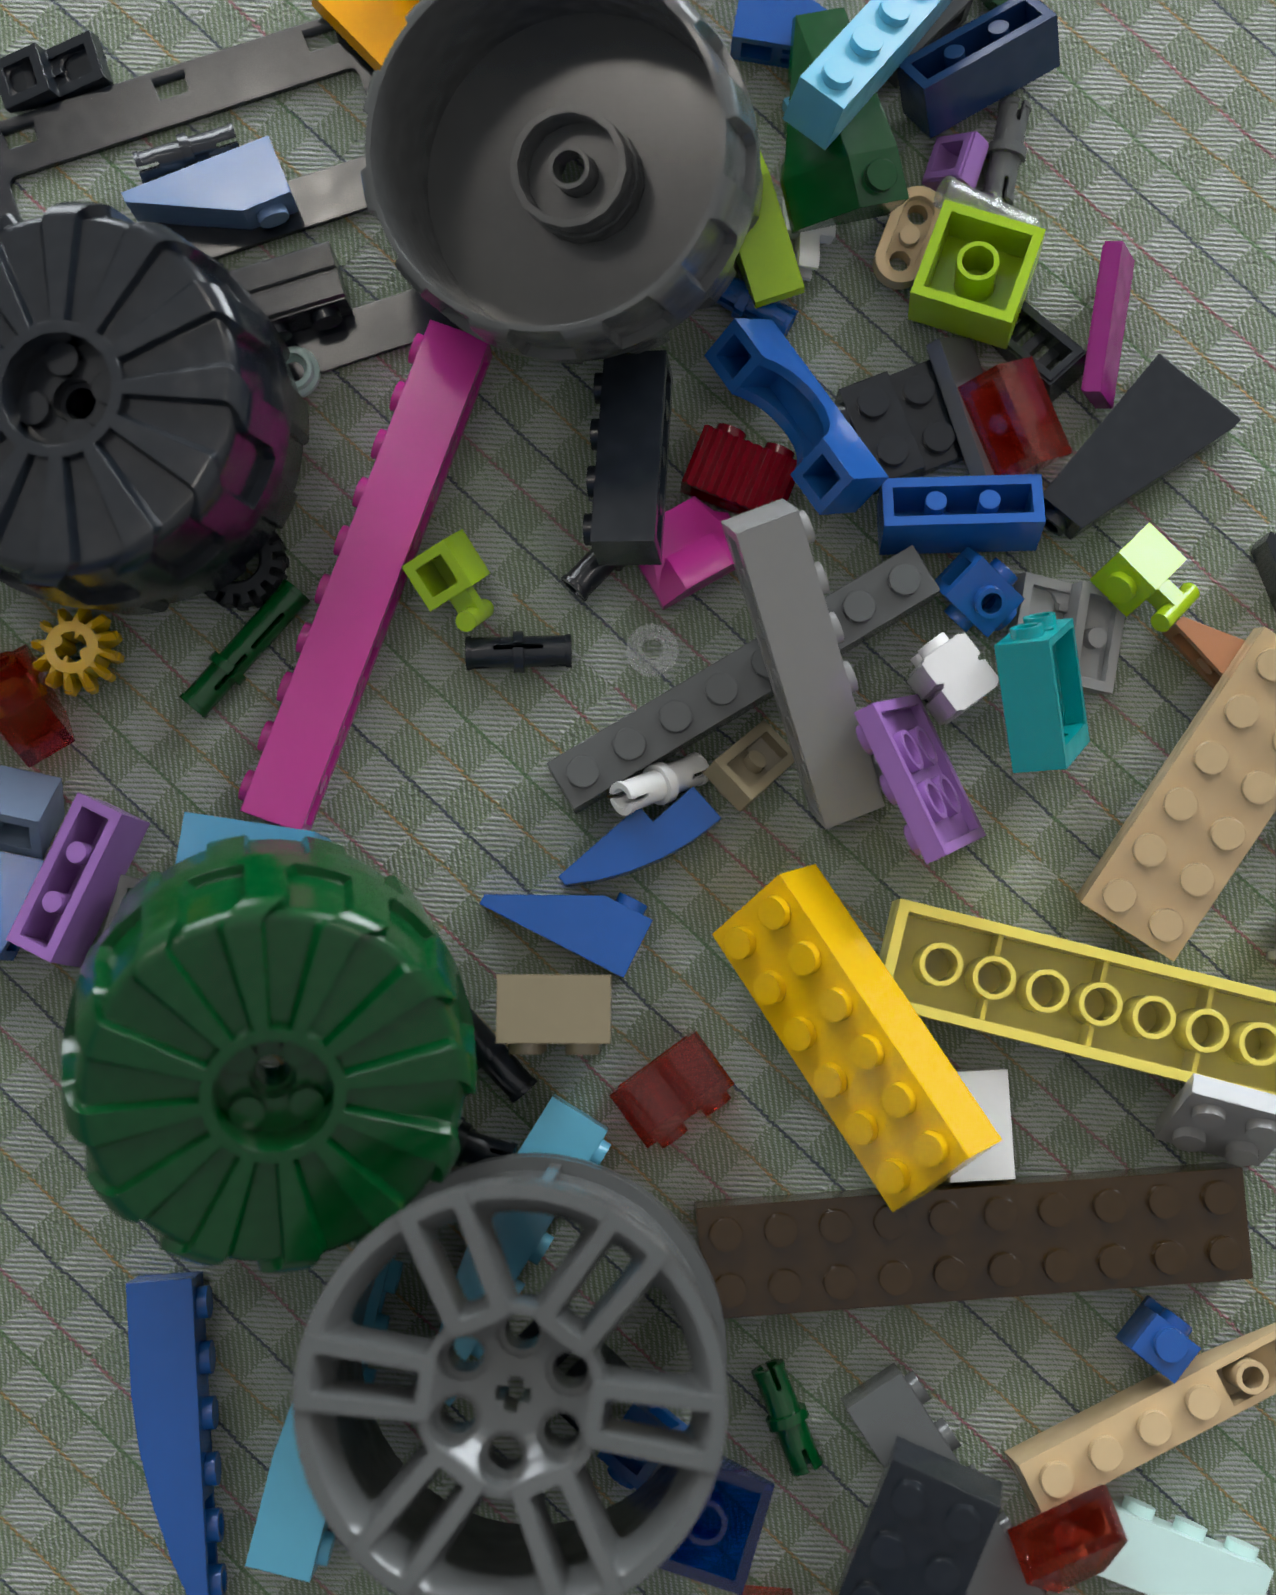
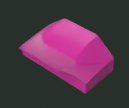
(692, 553)

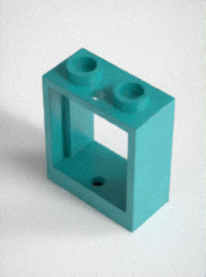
(1042, 693)

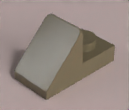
(750, 766)

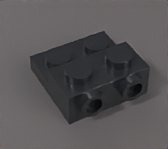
(902, 421)

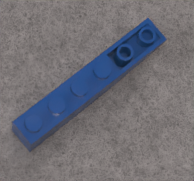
(176, 1420)

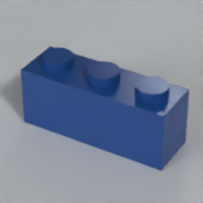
(960, 512)

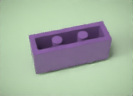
(77, 881)

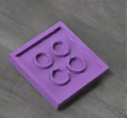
(918, 776)

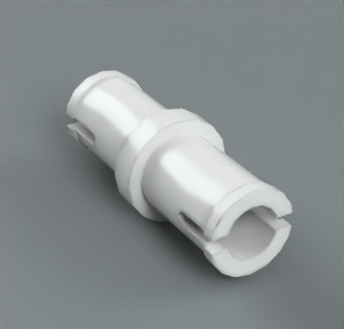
(659, 784)

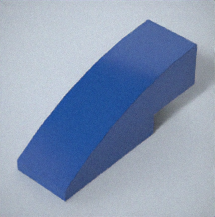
(643, 842)

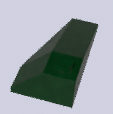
(859, 170)

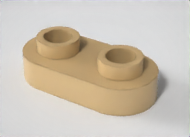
(906, 240)

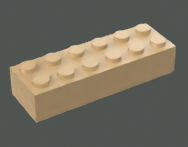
(1196, 811)

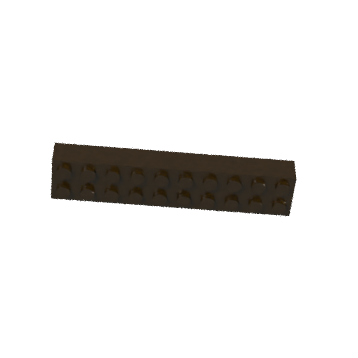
(977, 1240)

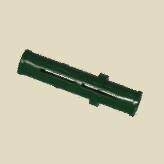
(244, 649)

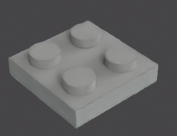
(1220, 1120)

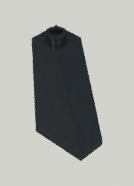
(1141, 441)

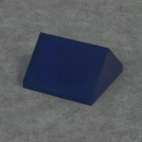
(727, 1530)

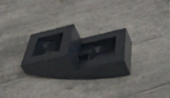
(45, 77)

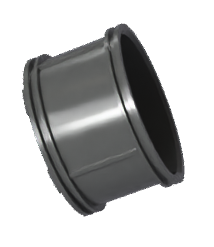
(436, 1544)

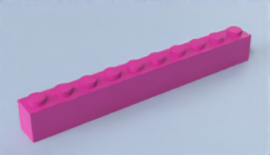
(367, 578)

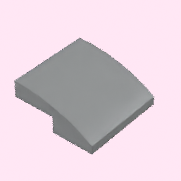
(1095, 618)

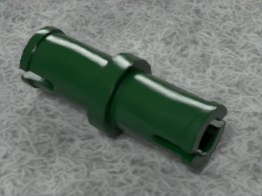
(787, 1417)

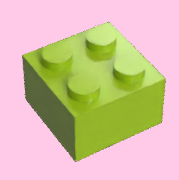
(975, 273)

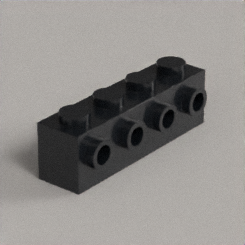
(630, 459)

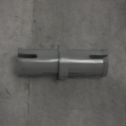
(1007, 148)

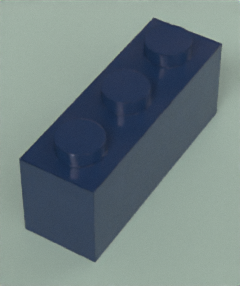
(978, 64)

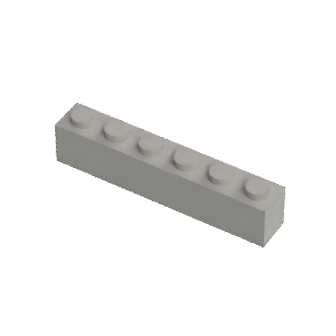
(804, 659)

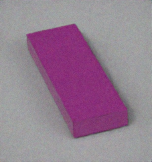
(1108, 324)

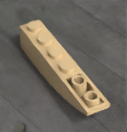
(1145, 1420)

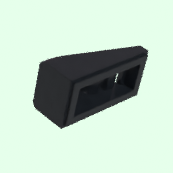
(1060, 348)

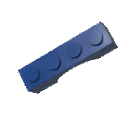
(765, 369)

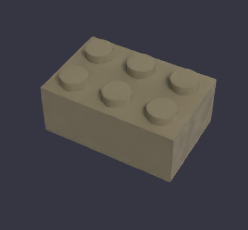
(553, 1011)

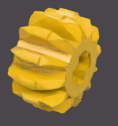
(61, 645)

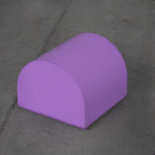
(957, 156)

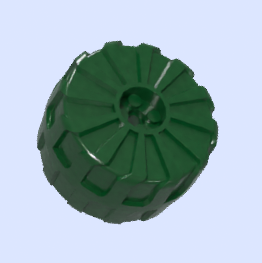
(246, 961)

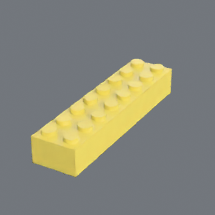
(1080, 998)

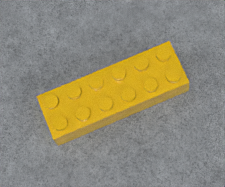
(855, 1036)

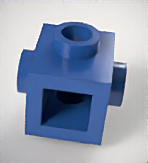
(979, 592)

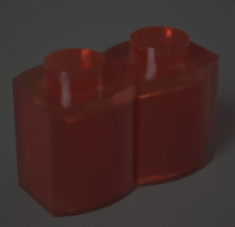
(672, 1090)

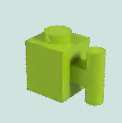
(448, 574)
(1142, 574)

